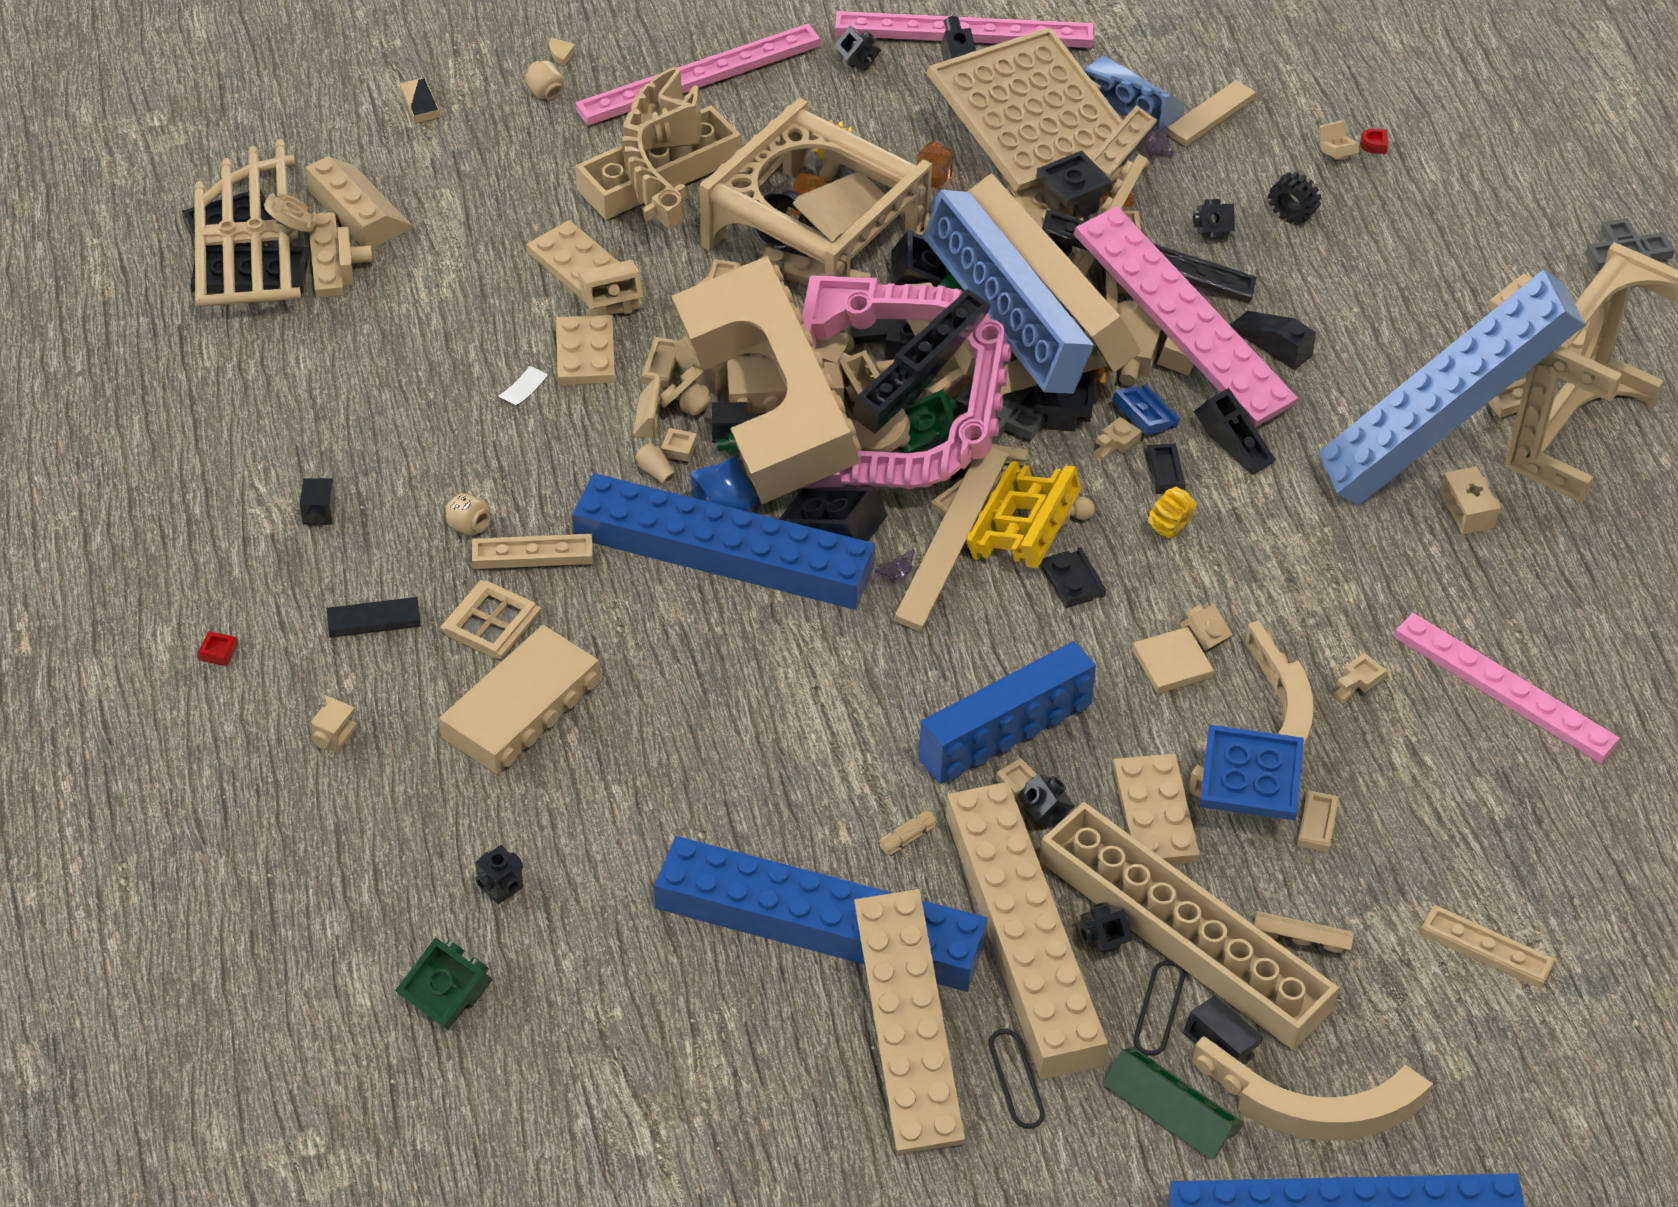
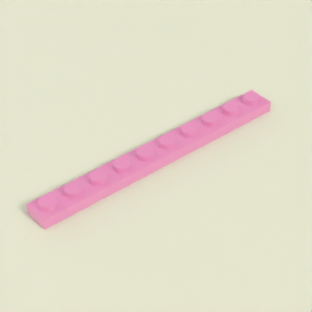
(983, 29)
(705, 71)

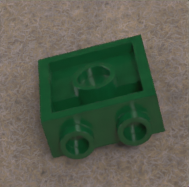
(928, 418)
(444, 982)

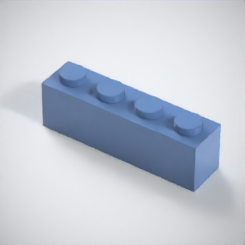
(1126, 90)

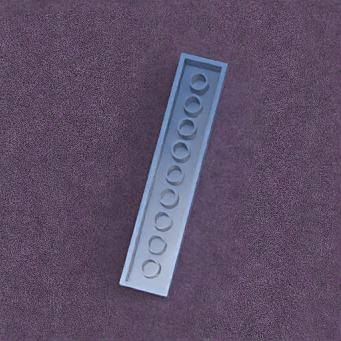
(991, 267)
(1452, 387)

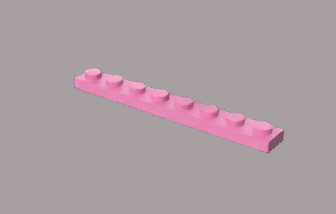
(1507, 688)

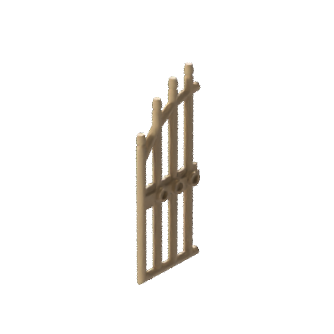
(254, 231)

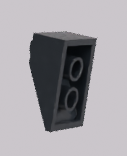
(916, 262)
(838, 510)

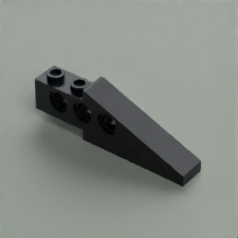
(919, 362)

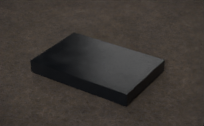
(213, 211)

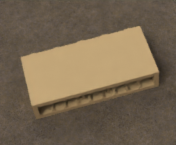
(519, 699)

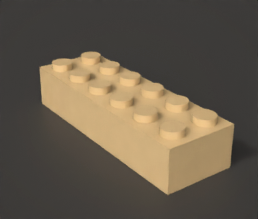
(606, 181)

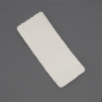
(524, 386)

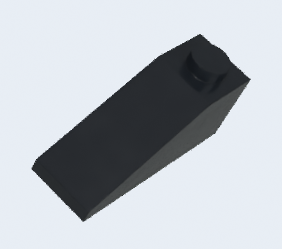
(1278, 336)
(1233, 431)

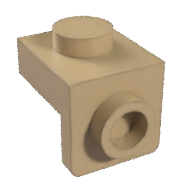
(1335, 142)
(1207, 625)

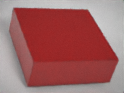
(217, 648)

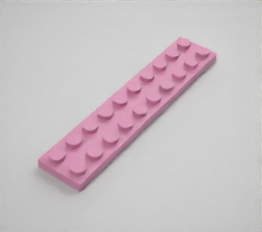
(1184, 315)

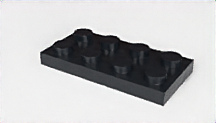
(243, 273)

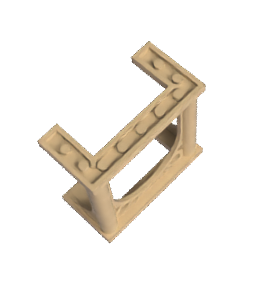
(792, 137)
(1587, 375)

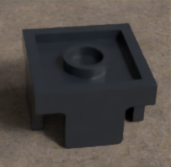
(1074, 183)
(1066, 407)

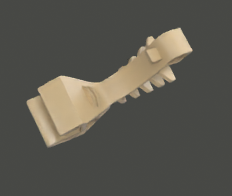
(660, 120)

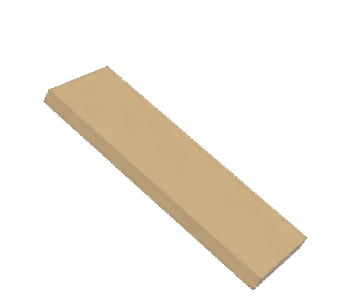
(839, 204)

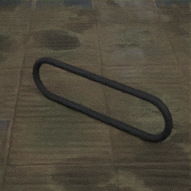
(1145, 1005)
(1003, 1082)

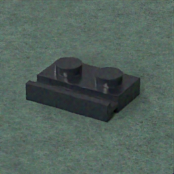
(1073, 577)

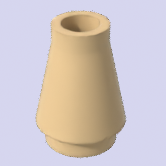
(653, 461)

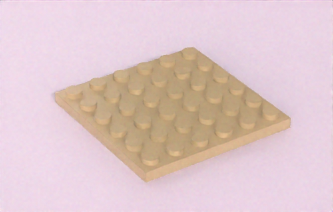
(1026, 103)

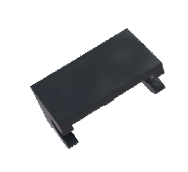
(1223, 1028)

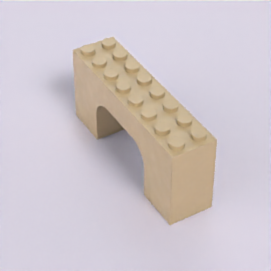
(809, 430)

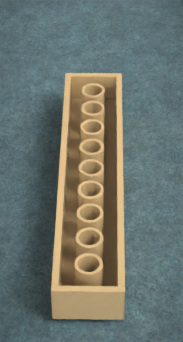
(1069, 286)
(1190, 925)
(1026, 931)

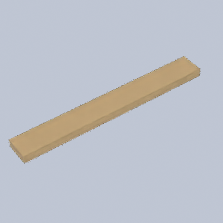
(949, 540)

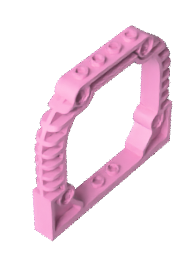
(836, 304)

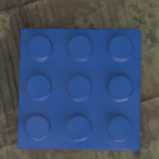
(1252, 772)

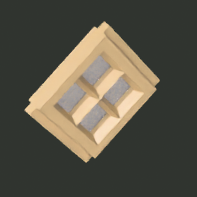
(490, 619)

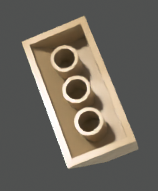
(355, 202)

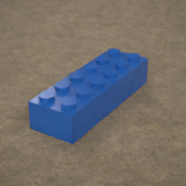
(1006, 712)

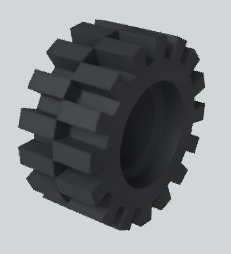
(1286, 205)

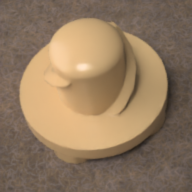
(690, 394)

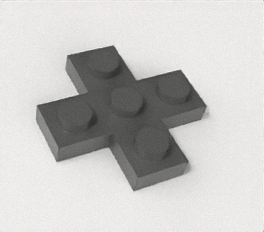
(1622, 232)
(1014, 415)

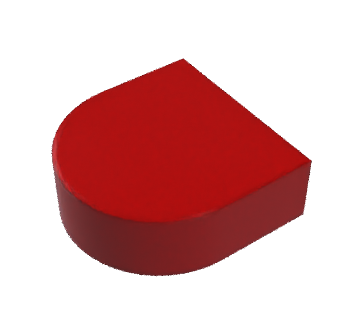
(1374, 141)

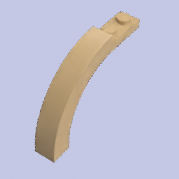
(1287, 680)
(1315, 1116)

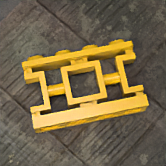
(1040, 526)

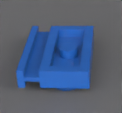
(1145, 409)

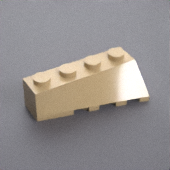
(761, 385)

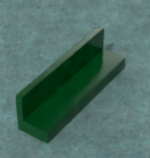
(1171, 1102)

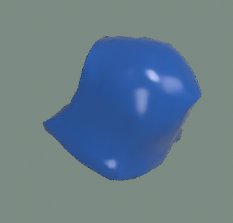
(725, 485)

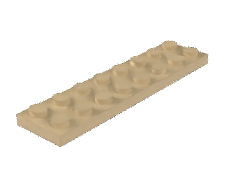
(909, 1022)

